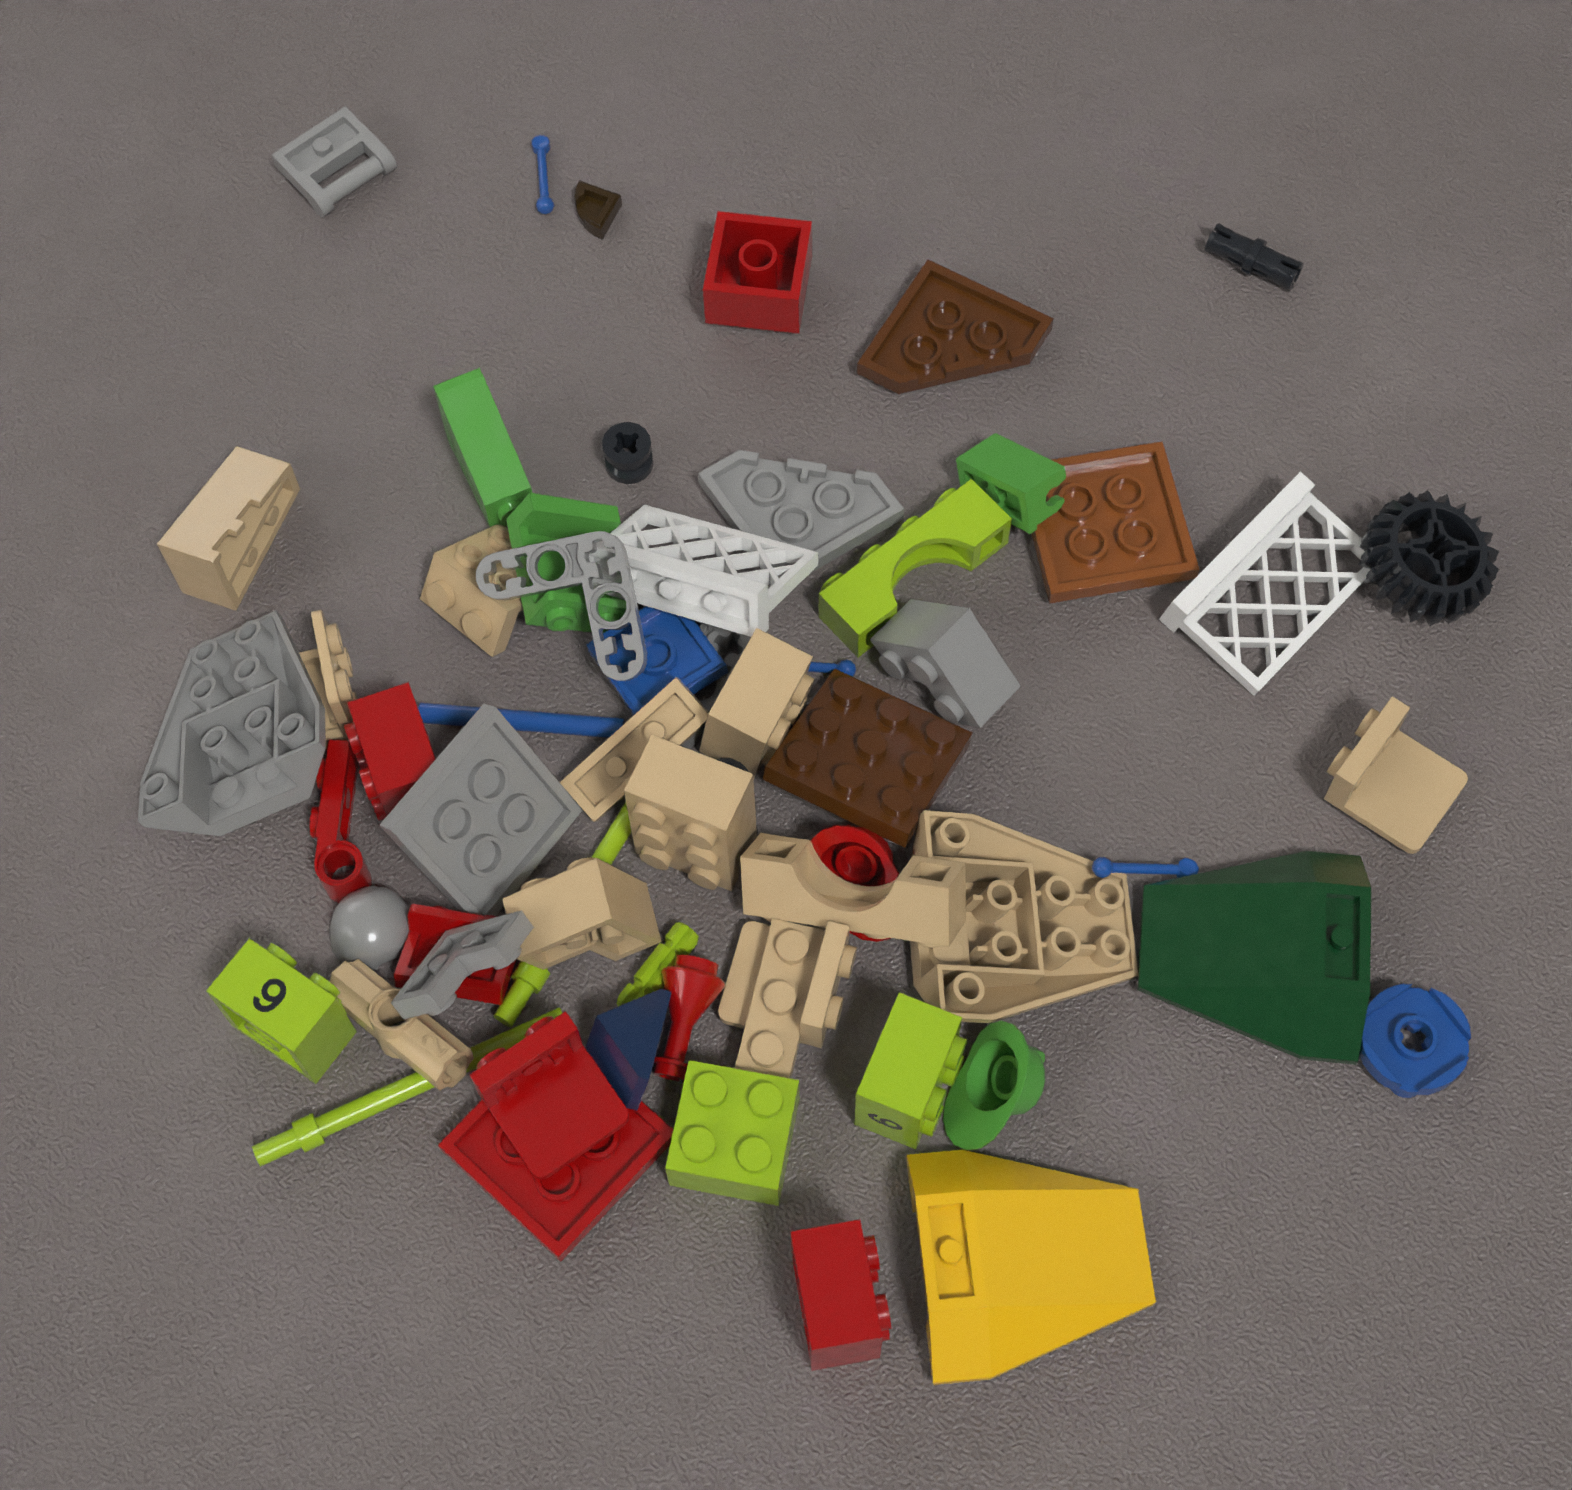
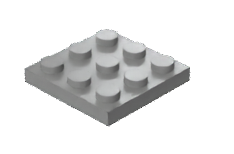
(482, 815)

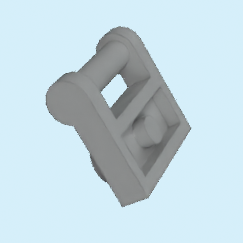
(327, 150)

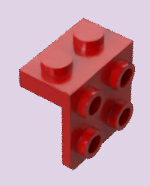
(549, 1096)

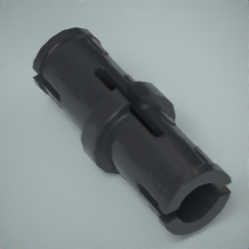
(1254, 256)

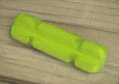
(678, 941)

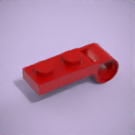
(332, 822)

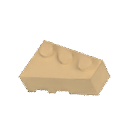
(229, 527)

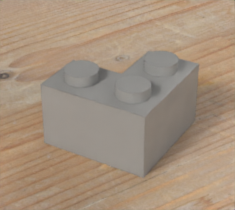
(950, 656)

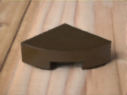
(596, 208)

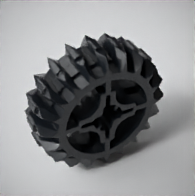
(1417, 571)

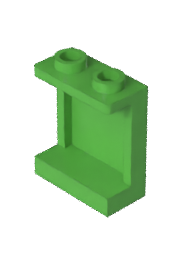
(551, 518)

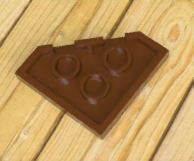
(951, 332)

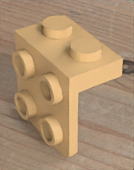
(457, 598)
(330, 673)
(1393, 780)
(821, 1006)

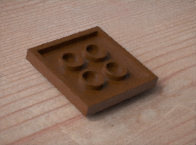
(868, 757)

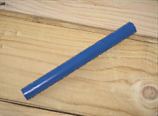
(526, 720)

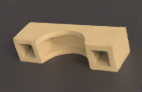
(791, 883)

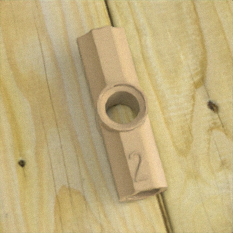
(417, 1041)

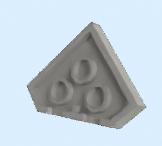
(800, 502)

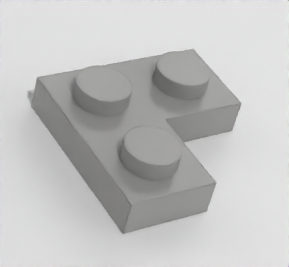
(458, 955)

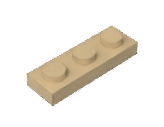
(603, 775)
(779, 999)

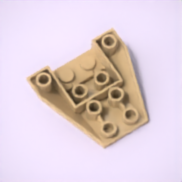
(1032, 926)

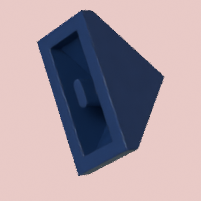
(626, 1044)

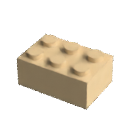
(691, 813)

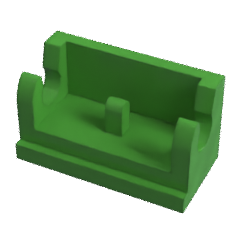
(1014, 479)

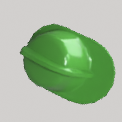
(995, 1082)

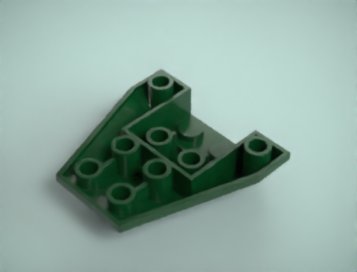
(1266, 951)

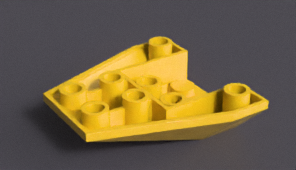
(1020, 1260)

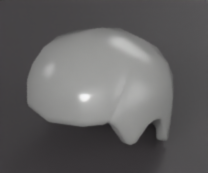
(369, 926)

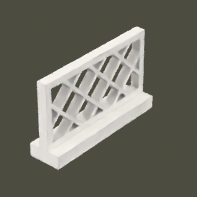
(1234, 566)
(708, 587)

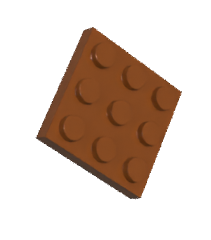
(1116, 526)

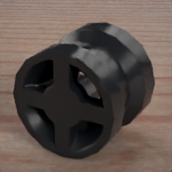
(624, 465)

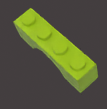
(958, 530)

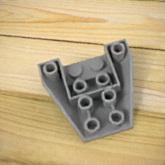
(236, 734)

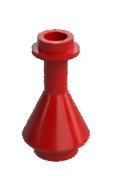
(693, 991)

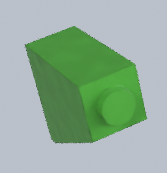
(482, 445)

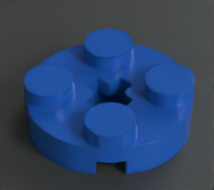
(1405, 1069)

